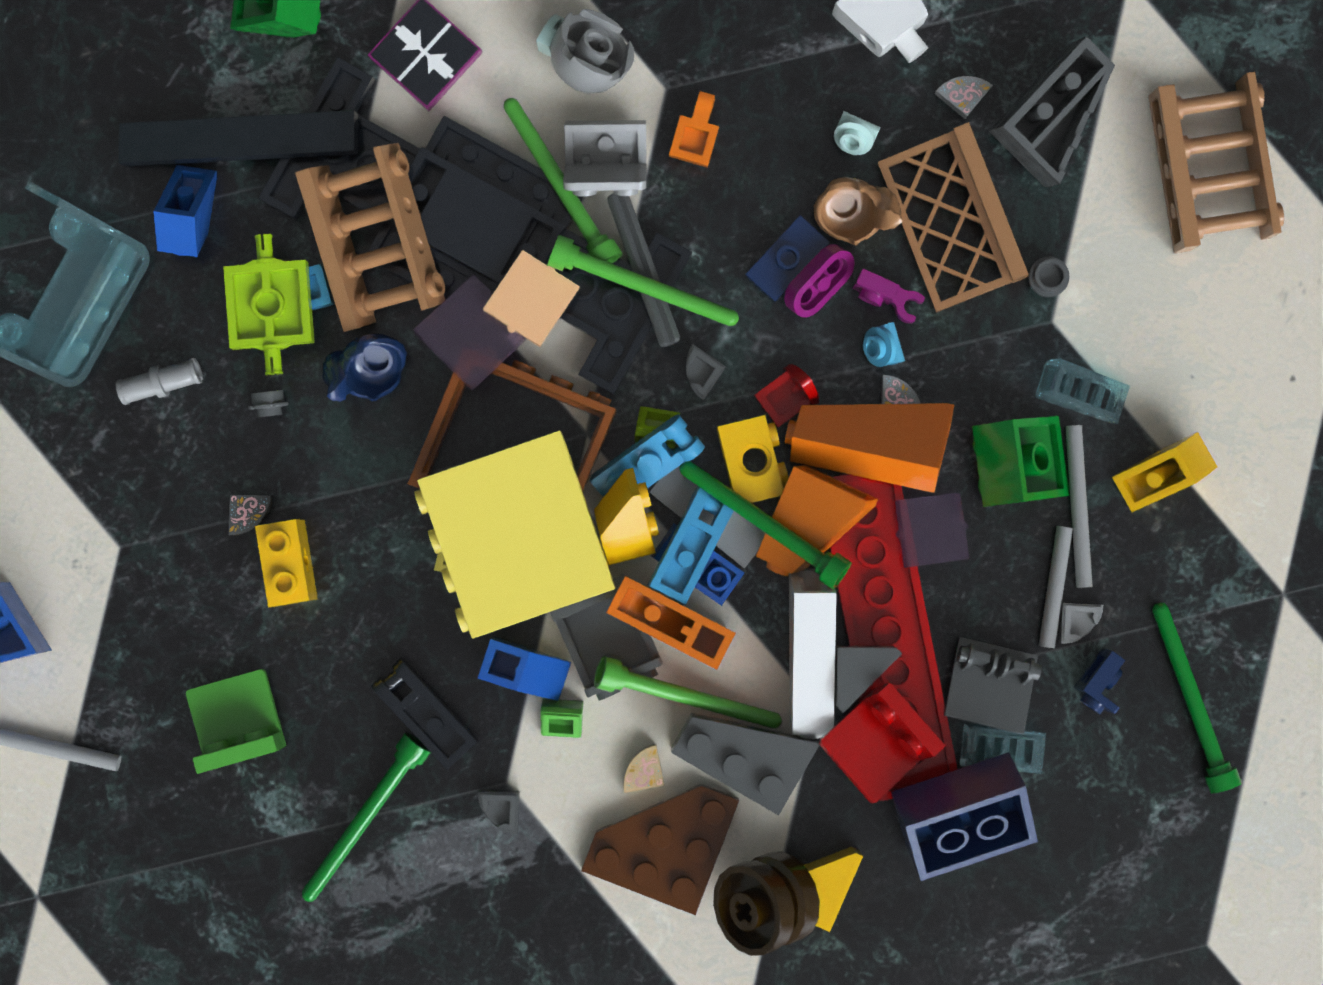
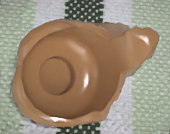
(856, 210)

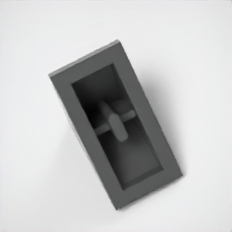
(857, 669)

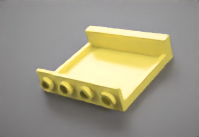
(514, 535)

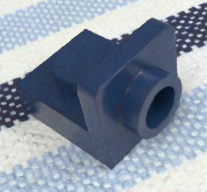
(1100, 675)

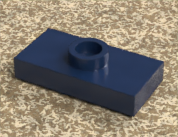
(786, 258)

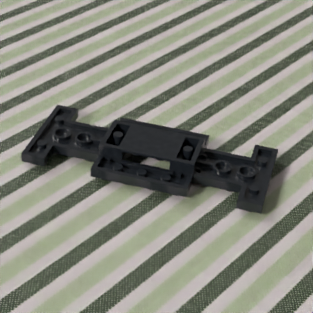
(483, 212)

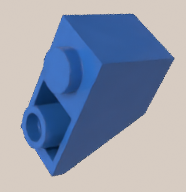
(524, 669)

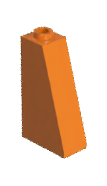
(874, 441)

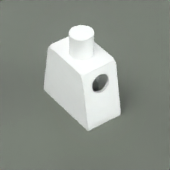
(885, 24)

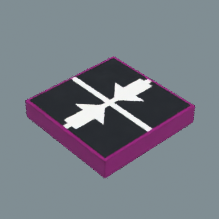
(425, 53)

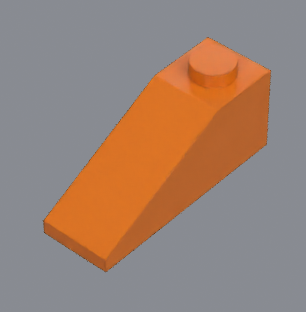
(671, 622)

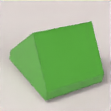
(561, 718)

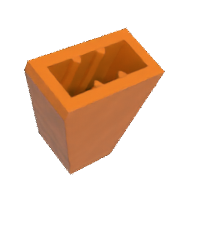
(817, 511)

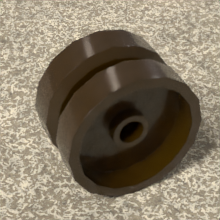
(766, 903)

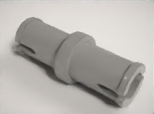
(159, 381)

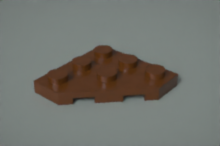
(666, 847)

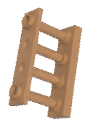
(1175, 150)
(336, 248)

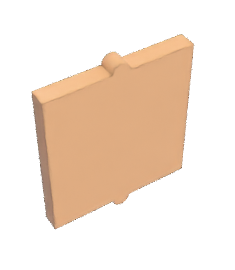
(531, 298)

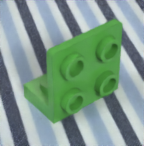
(234, 720)

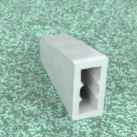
(811, 654)

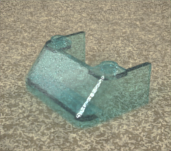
(79, 301)

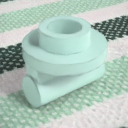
(855, 134)

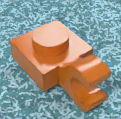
(695, 136)

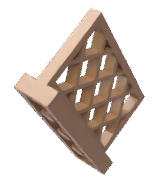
(987, 206)

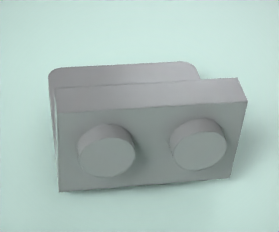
(605, 157)

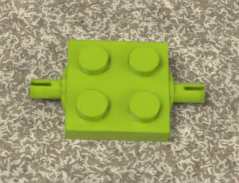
(268, 304)

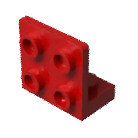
(880, 742)

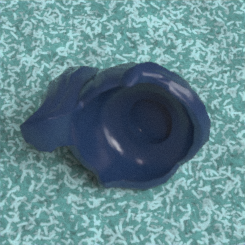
(364, 368)

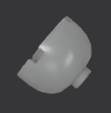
(590, 52)

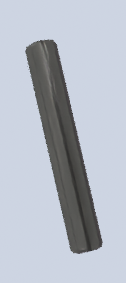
(642, 263)

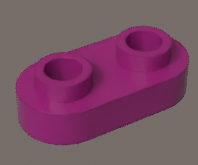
(819, 280)

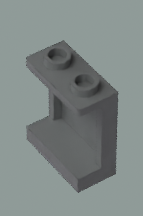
(595, 634)

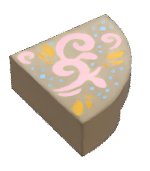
(644, 771)

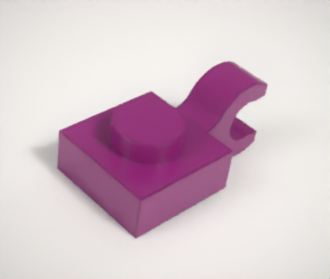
(877, 289)

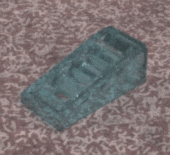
(1058, 381)
(971, 741)

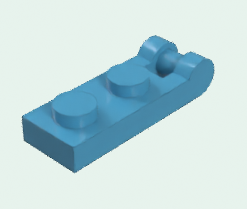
(651, 456)
(690, 548)

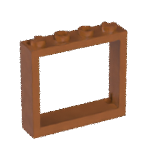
(524, 376)

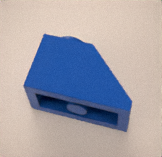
(185, 211)

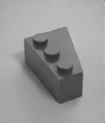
(1053, 111)

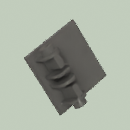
(991, 685)

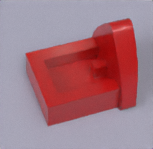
(786, 394)

